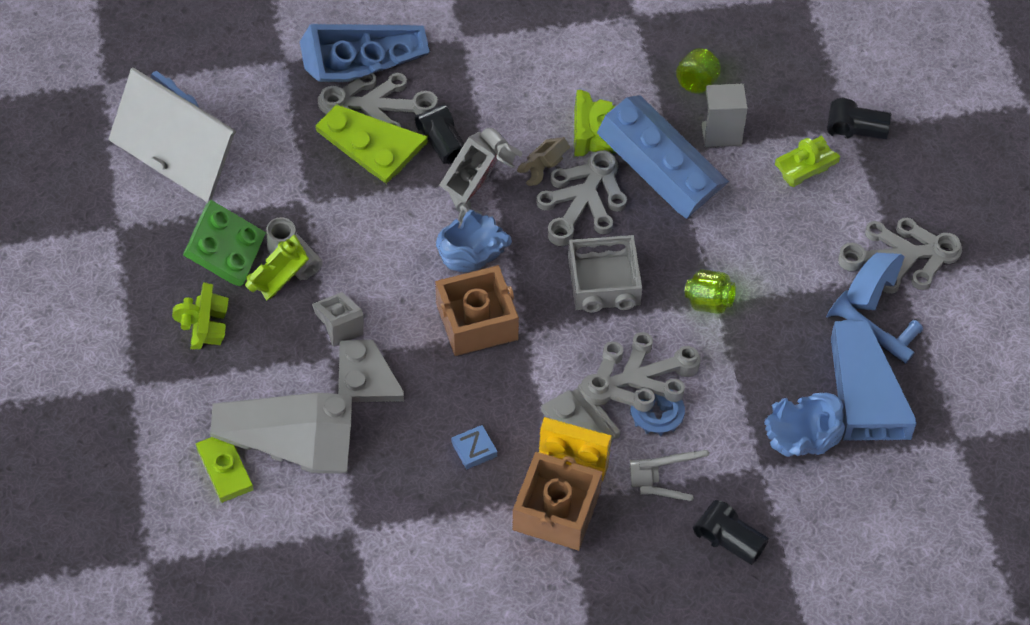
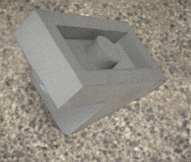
(341, 317)

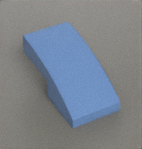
(876, 273)

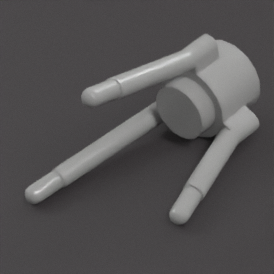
(646, 471)

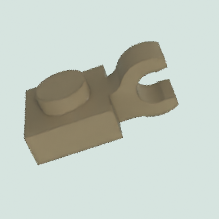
(545, 155)

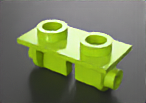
(279, 268)

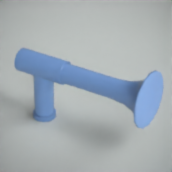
(897, 347)

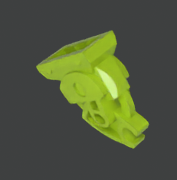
(587, 120)

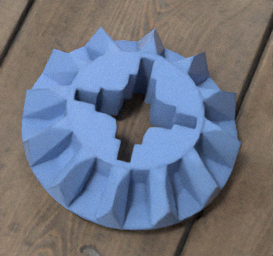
(670, 418)

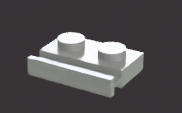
(575, 410)

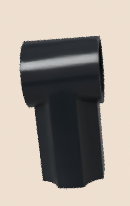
(849, 119)
(441, 132)
(724, 528)

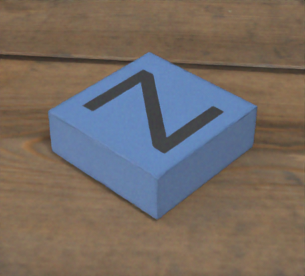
(474, 447)

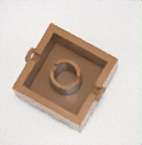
(477, 310)
(557, 500)

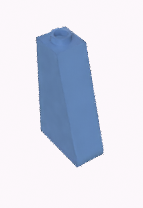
(867, 386)

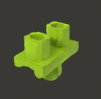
(807, 160)
(199, 314)

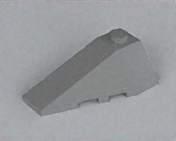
(295, 428)

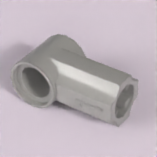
(285, 228)

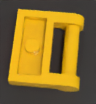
(582, 444)

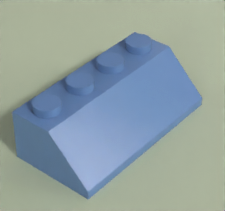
(660, 155)

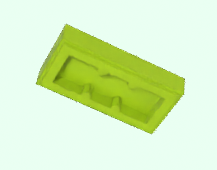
(224, 468)

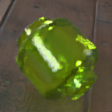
(698, 70)
(710, 291)

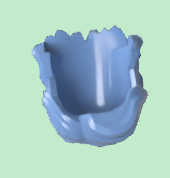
(471, 244)
(806, 427)

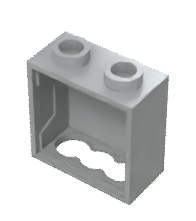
(605, 277)

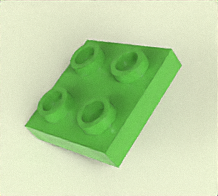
(224, 243)

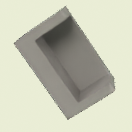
(725, 115)

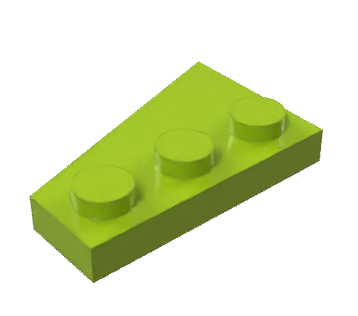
(371, 142)

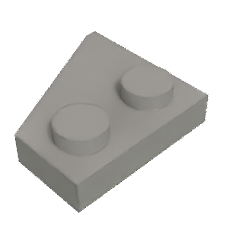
(366, 373)

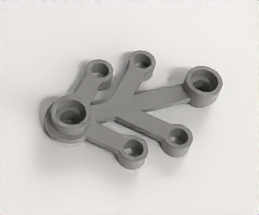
(375, 101)
(583, 195)
(912, 253)
(601, 387)

